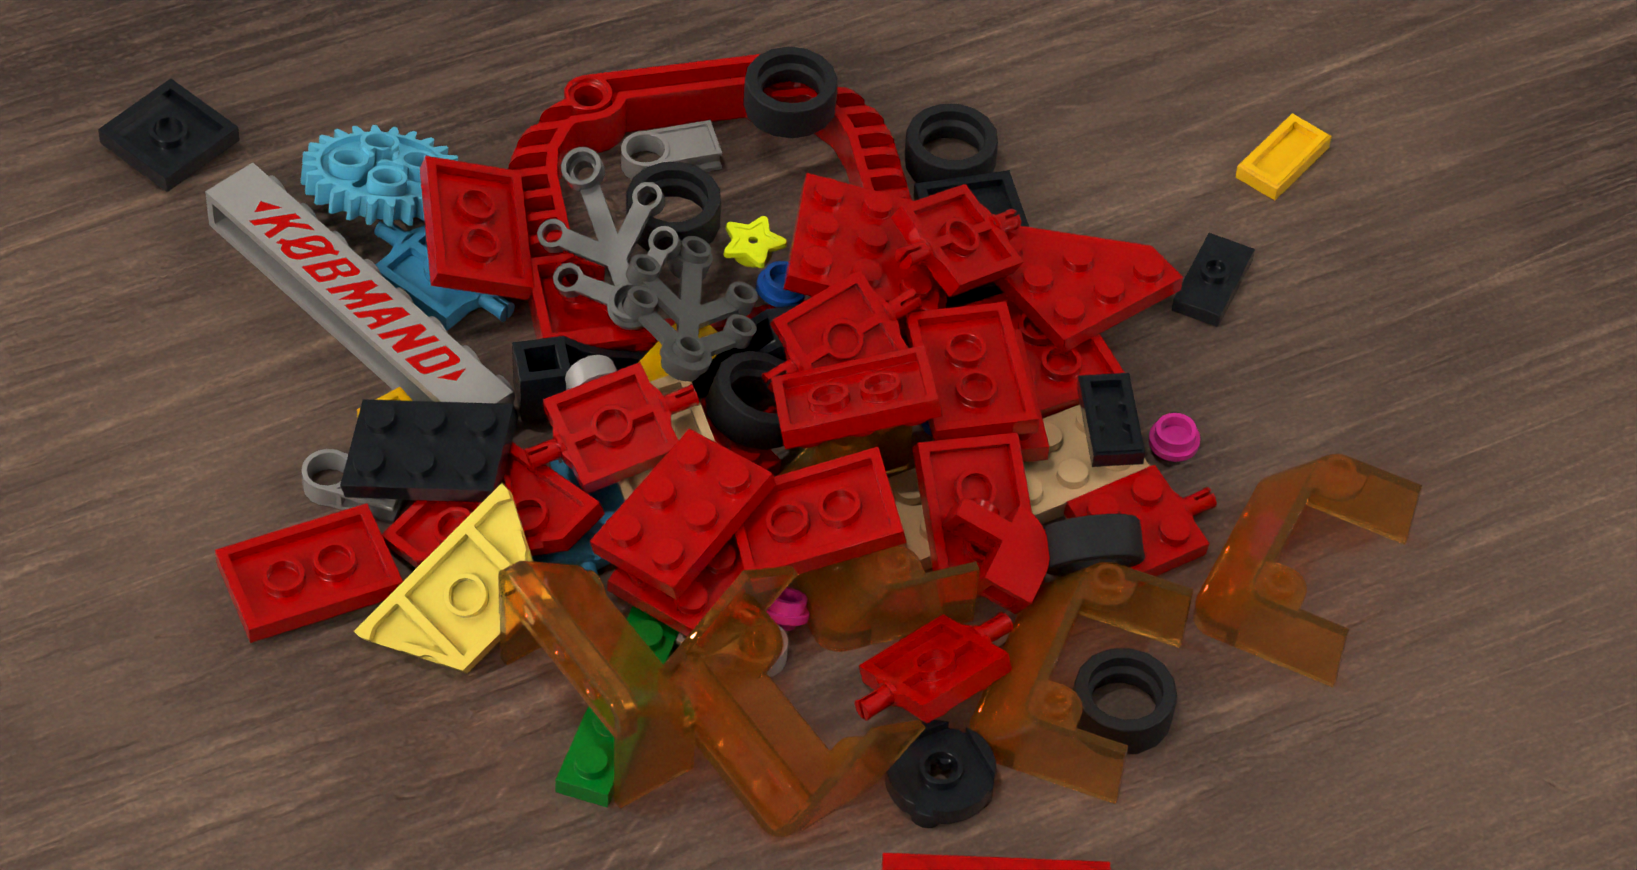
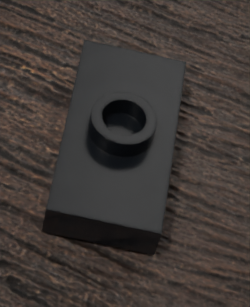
(1213, 279)
(1110, 420)

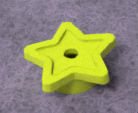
(752, 254)

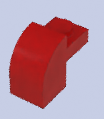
(1014, 549)

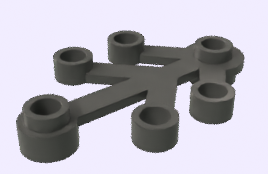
(612, 247)
(682, 351)

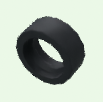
(785, 118)
(949, 122)
(682, 181)
(732, 415)
(1092, 540)
(1135, 669)

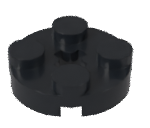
(943, 800)

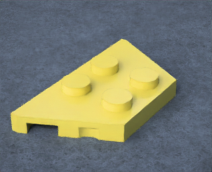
(452, 598)

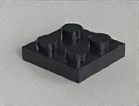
(169, 135)

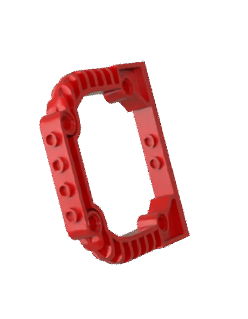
(597, 116)

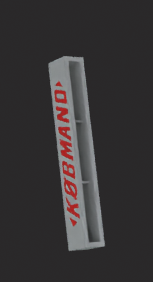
(347, 293)

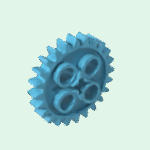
(369, 173)

